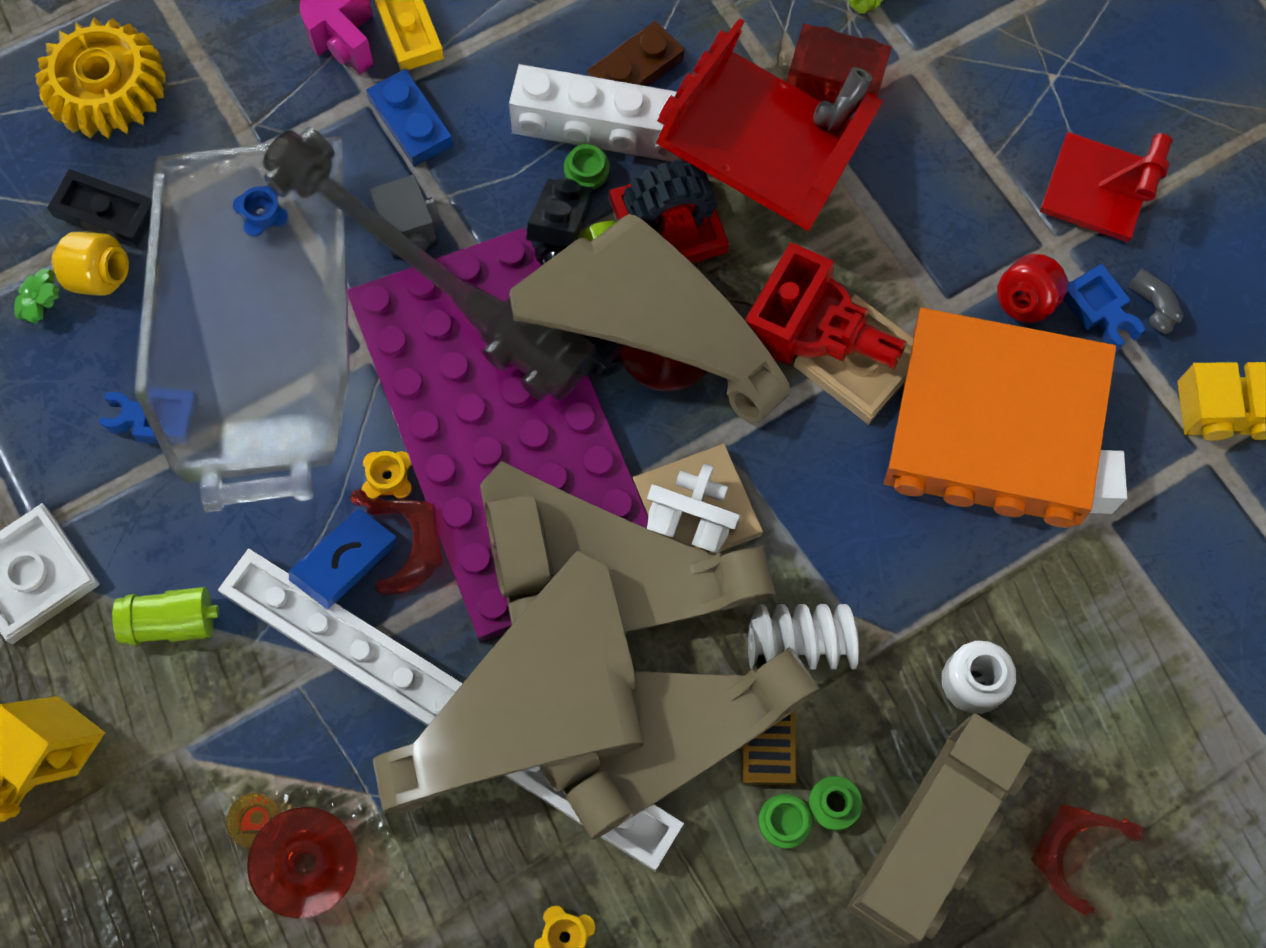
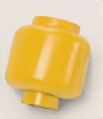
(90, 263)

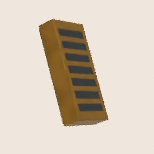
(772, 755)

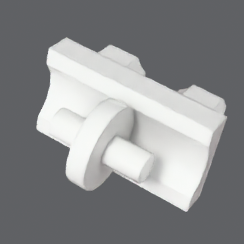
(669, 505)

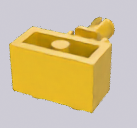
(39, 745)

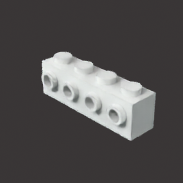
(588, 111)

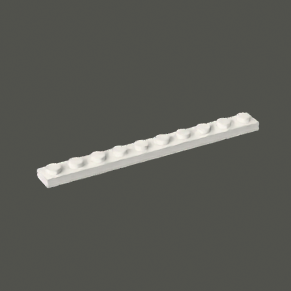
(405, 682)

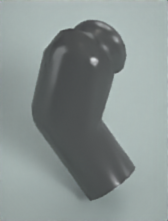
(848, 100)
(1162, 297)

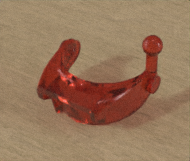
(426, 551)
(1051, 850)

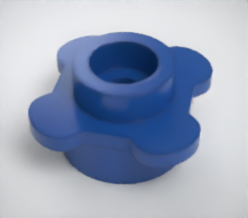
(258, 198)

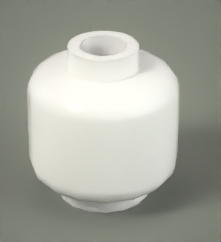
(994, 677)

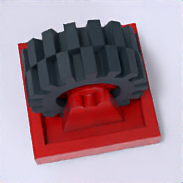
(677, 206)

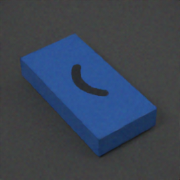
(342, 558)

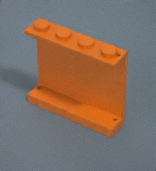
(1002, 418)

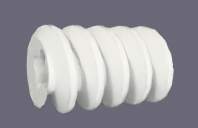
(805, 635)

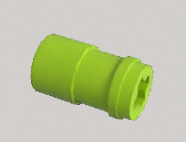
(165, 616)

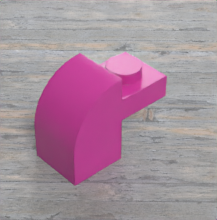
(335, 27)

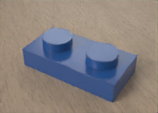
(409, 117)

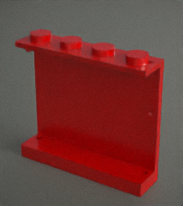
(759, 132)

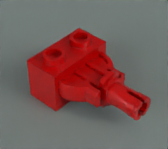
(813, 315)

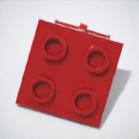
(1103, 184)

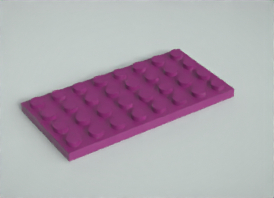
(469, 416)

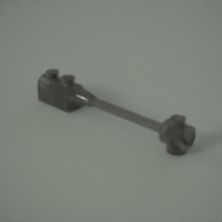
(548, 356)

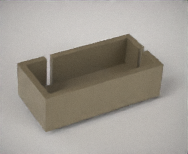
(940, 831)

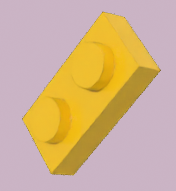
(410, 32)

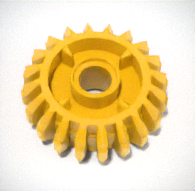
(128, 74)

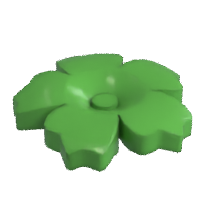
(35, 293)

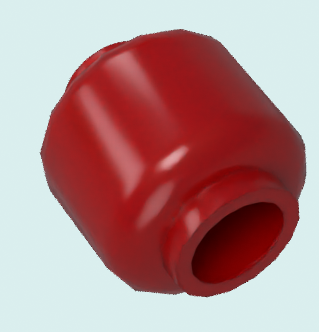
(1032, 288)

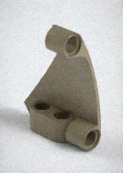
(651, 297)
(652, 576)
(538, 697)
(686, 730)

